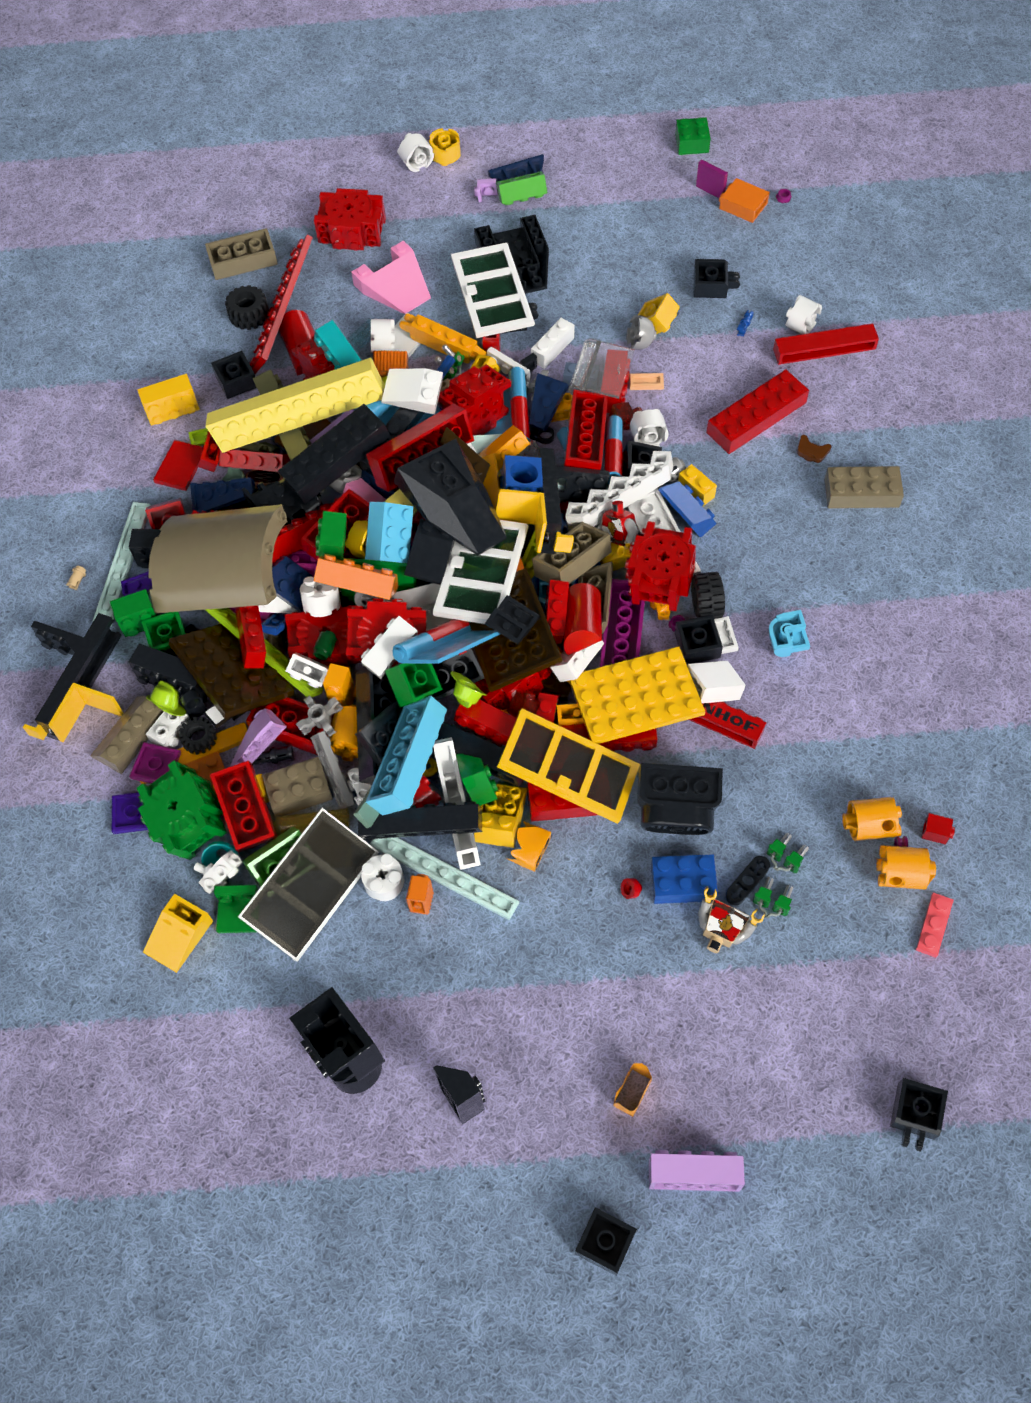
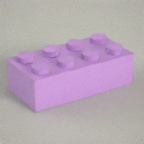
(696, 1172)

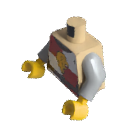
(724, 923)

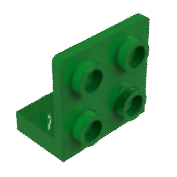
(231, 903)

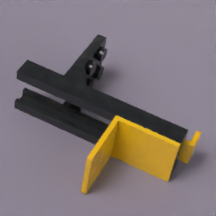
(544, 507)
(75, 683)

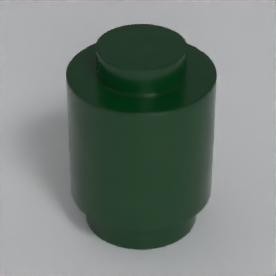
(324, 645)

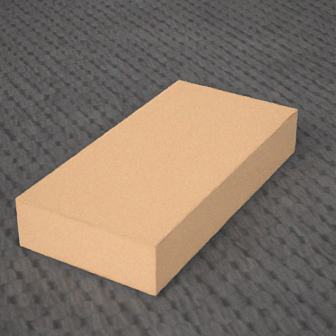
(646, 381)

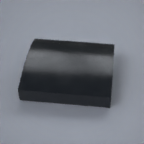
(512, 620)

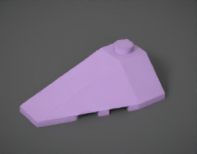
(259, 736)

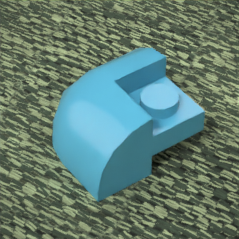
(788, 633)

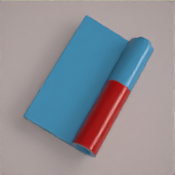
(516, 400)
(613, 447)
(440, 643)

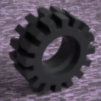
(201, 744)

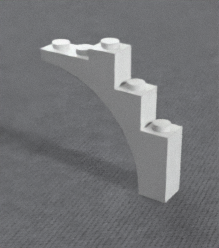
(453, 793)

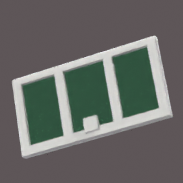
(492, 290)
(481, 582)

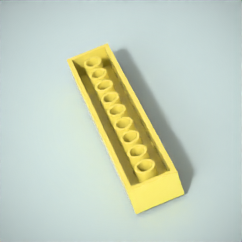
(296, 405)

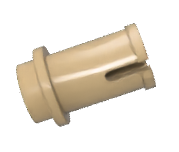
(76, 577)

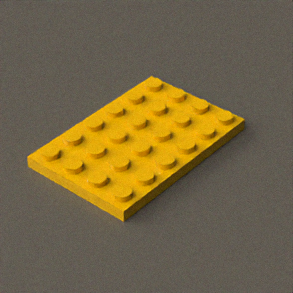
(636, 695)

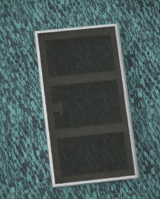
(308, 885)

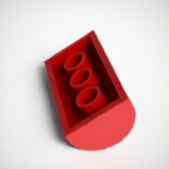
(294, 330)
(582, 618)

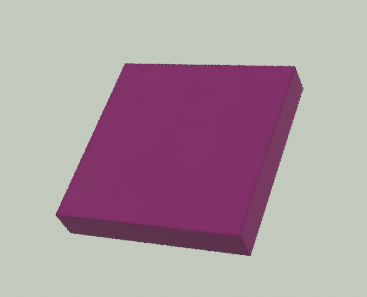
(711, 178)
(153, 762)

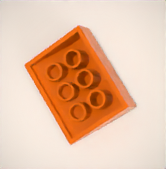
(356, 577)

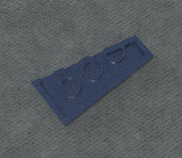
(219, 494)

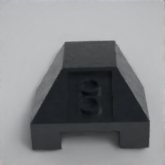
(527, 250)
(452, 497)

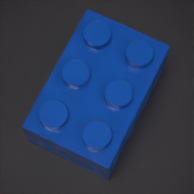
(683, 878)

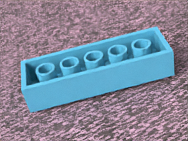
(406, 756)

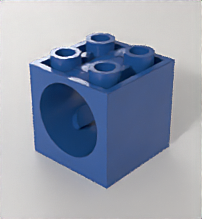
(521, 474)

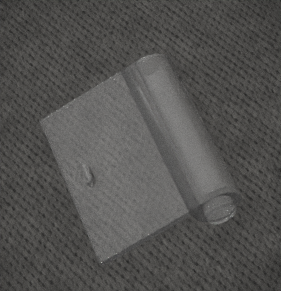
(599, 366)

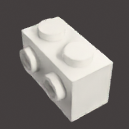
(307, 669)
(166, 730)

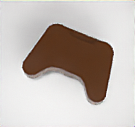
(812, 452)

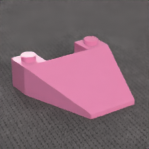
(396, 284)

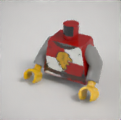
(620, 526)

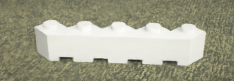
(629, 489)

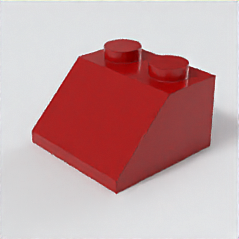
(160, 513)

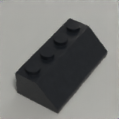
(465, 664)
(461, 1091)

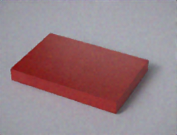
(179, 465)

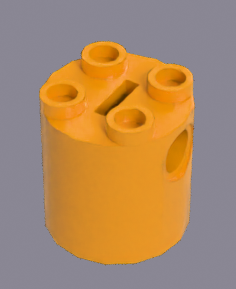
(344, 741)
(872, 818)
(905, 867)

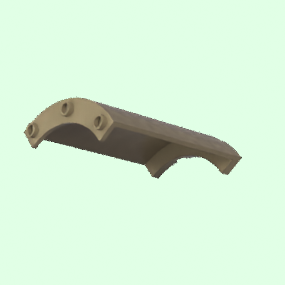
(215, 559)

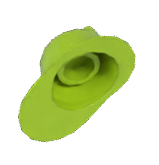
(465, 690)
(167, 699)

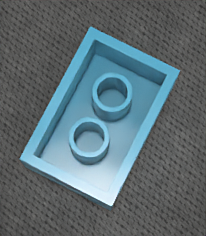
(389, 532)

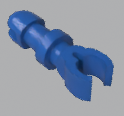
(744, 323)

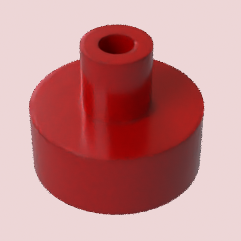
(630, 888)

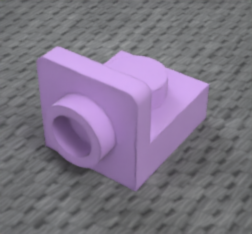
(485, 187)

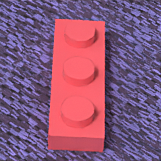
(934, 925)

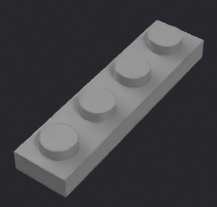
(331, 768)

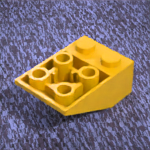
(502, 817)
(177, 933)

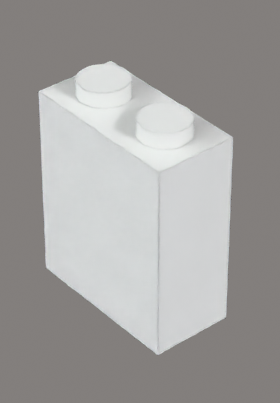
(716, 681)

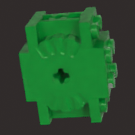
(181, 810)

